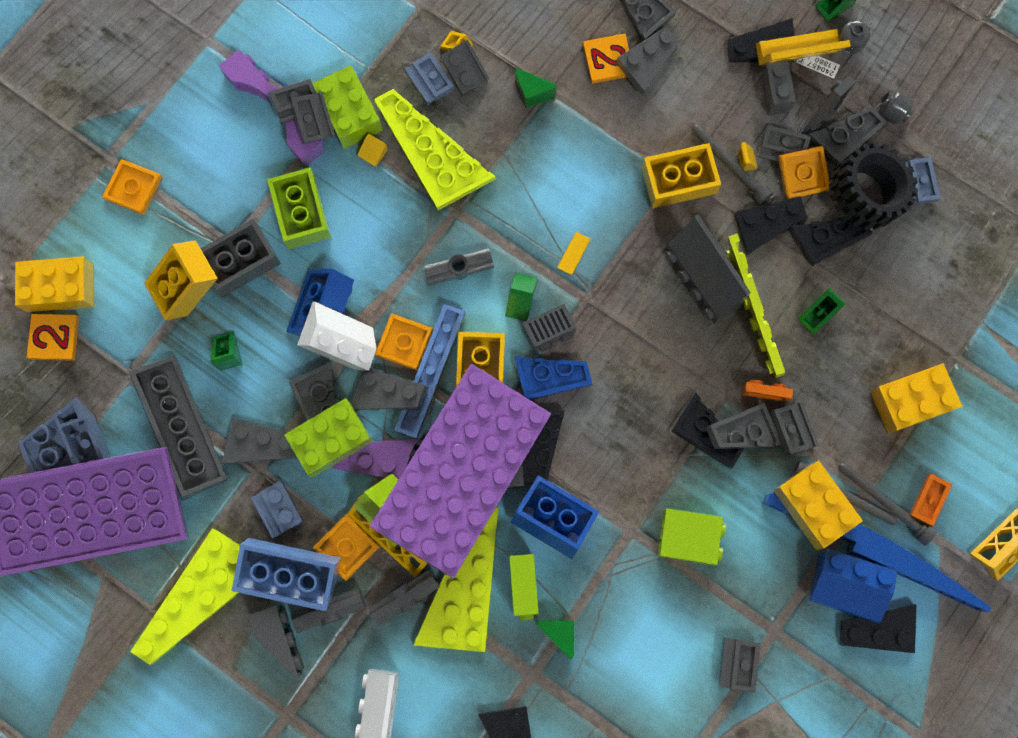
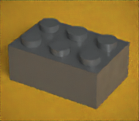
(240, 257)

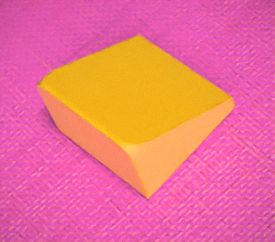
(453, 40)
(372, 150)
(746, 157)

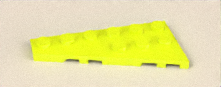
(436, 158)
(755, 306)
(193, 599)
(462, 604)

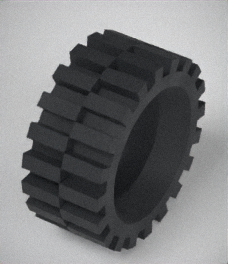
(890, 174)

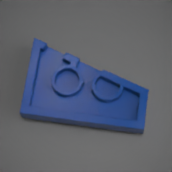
(551, 377)

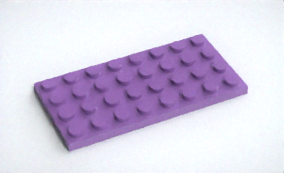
(460, 471)
(89, 511)

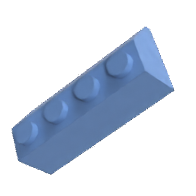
(285, 574)

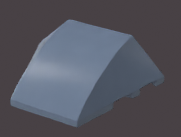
(64, 440)

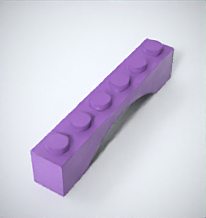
(246, 78)

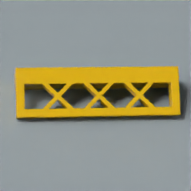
(800, 47)
(401, 556)
(1004, 558)

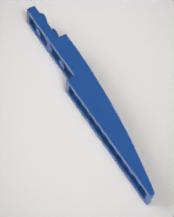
(883, 552)

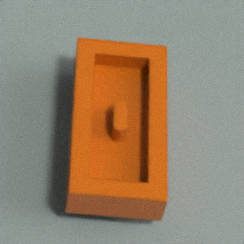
(776, 392)
(930, 500)

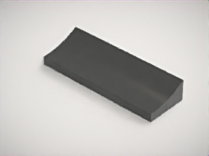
(178, 426)

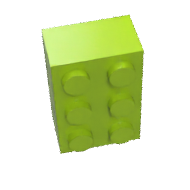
(348, 107)
(299, 208)
(328, 438)

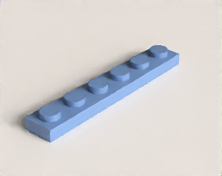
(432, 367)

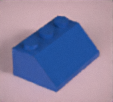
(324, 287)
(554, 517)
(852, 585)

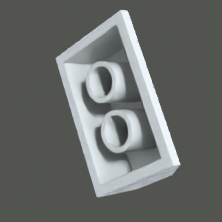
(338, 337)
(378, 704)

